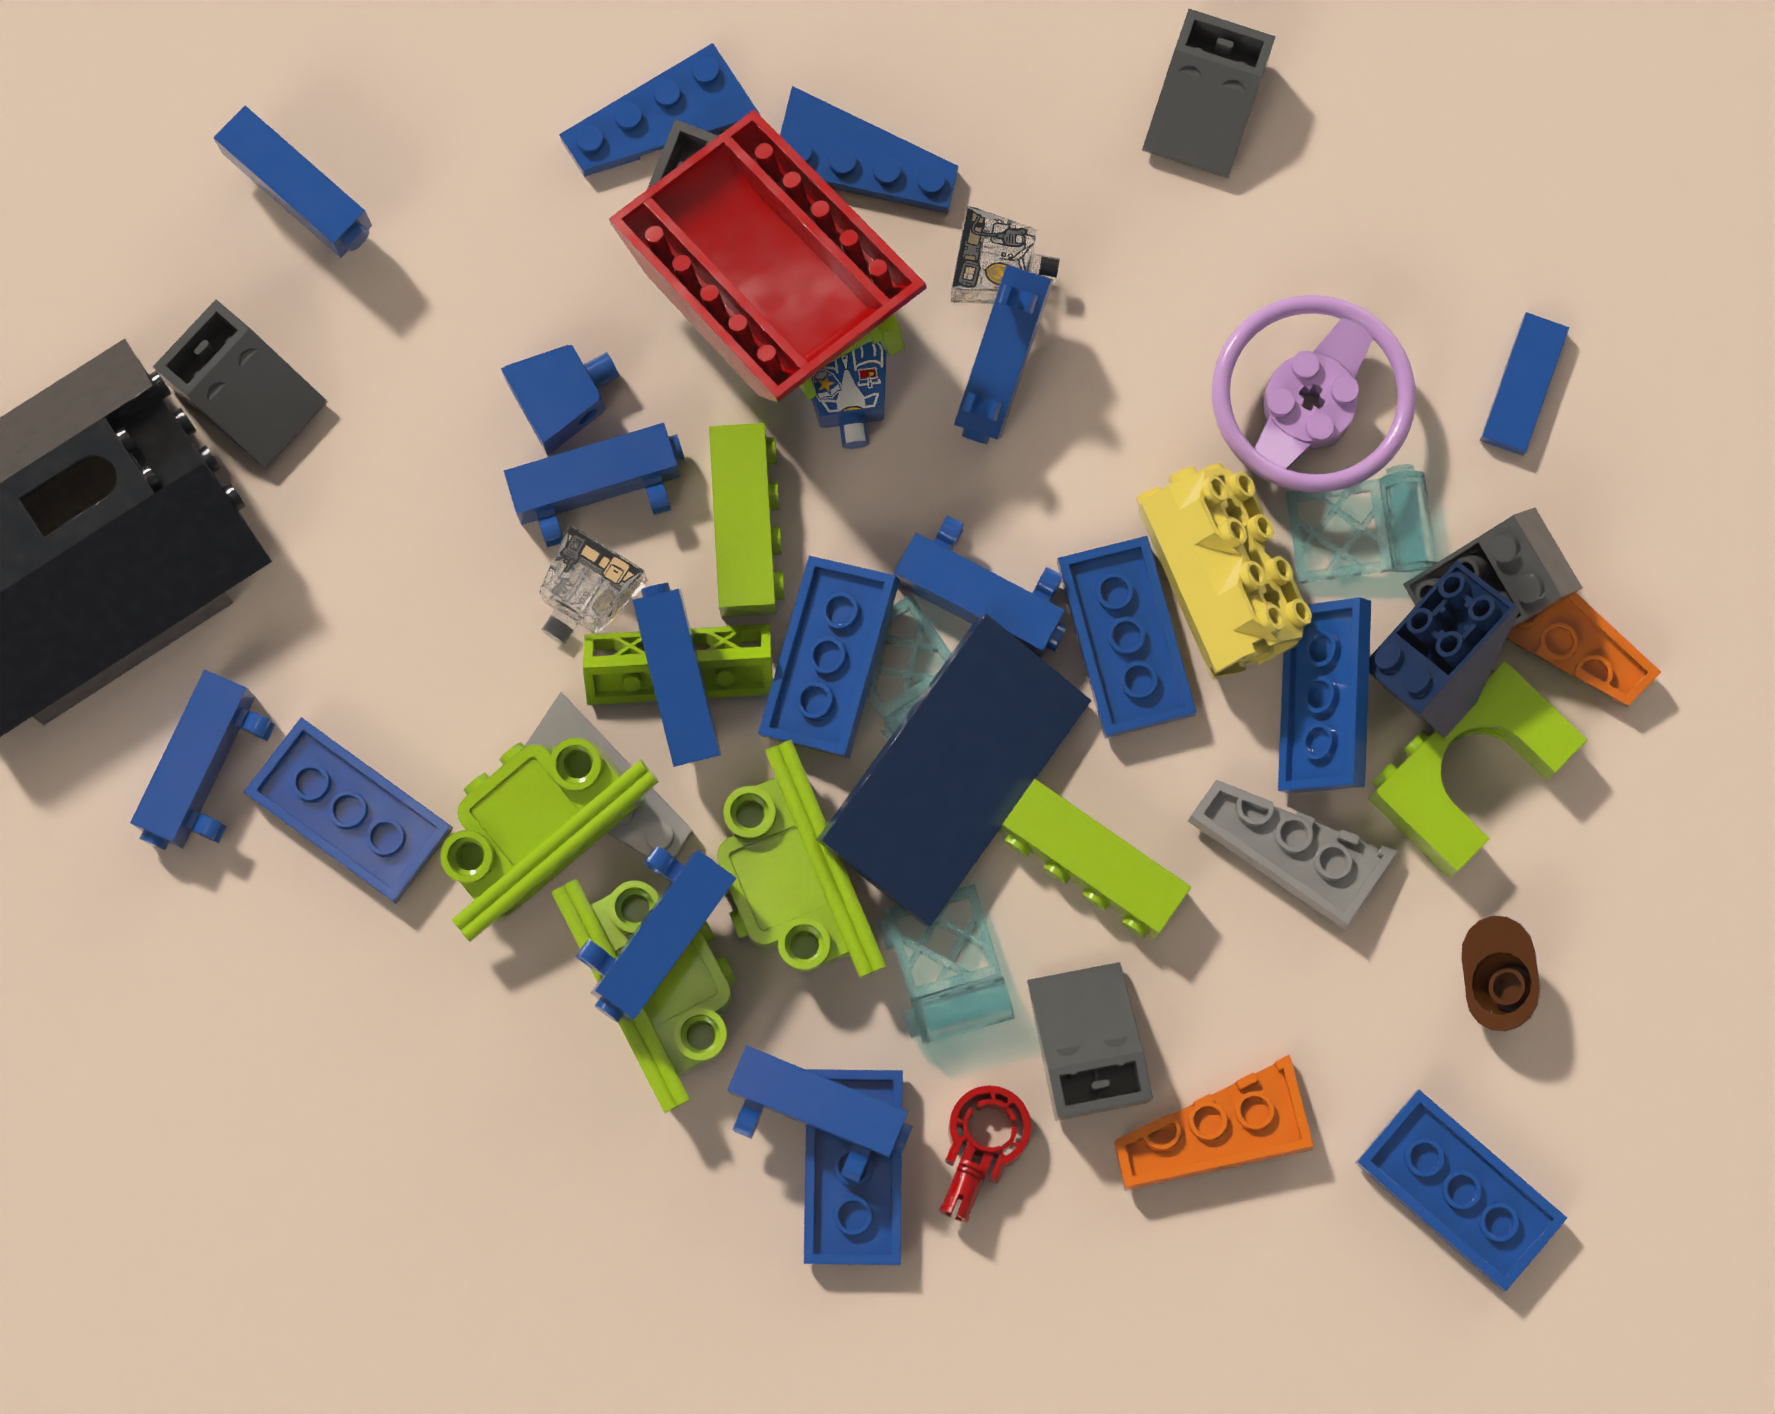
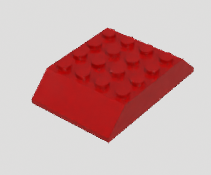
(764, 257)

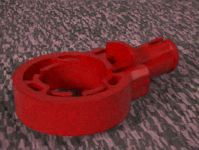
(970, 1175)

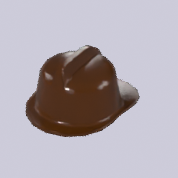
(1500, 973)

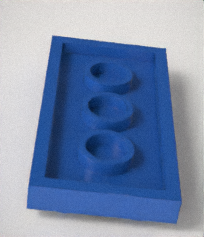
(1126, 637)
(829, 656)
(1326, 700)
(348, 810)
(1461, 1190)
(847, 1218)

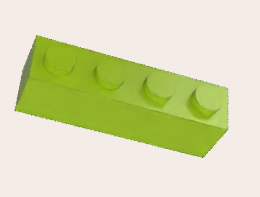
(743, 520)
(1094, 859)

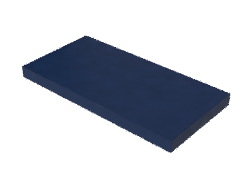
(954, 770)

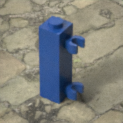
(294, 182)
(1002, 354)
(593, 475)
(970, 590)
(676, 675)
(194, 760)
(661, 936)
(818, 1103)

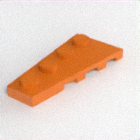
(1586, 648)
(1237, 1126)

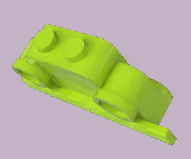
(534, 823)
(788, 883)
(682, 1018)

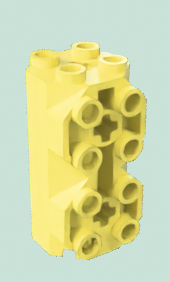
(1213, 554)

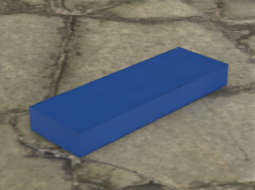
(1524, 384)

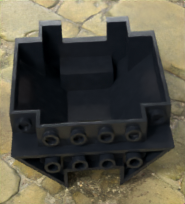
(125, 569)

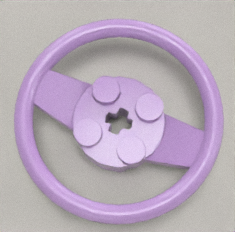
(1329, 377)

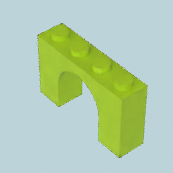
(1415, 792)

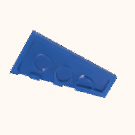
(693, 91)
(864, 157)

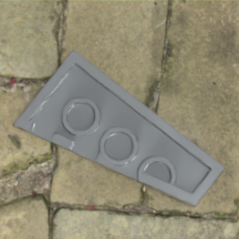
(649, 824)
(1310, 860)

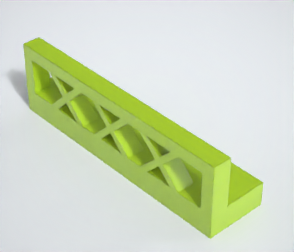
(724, 666)

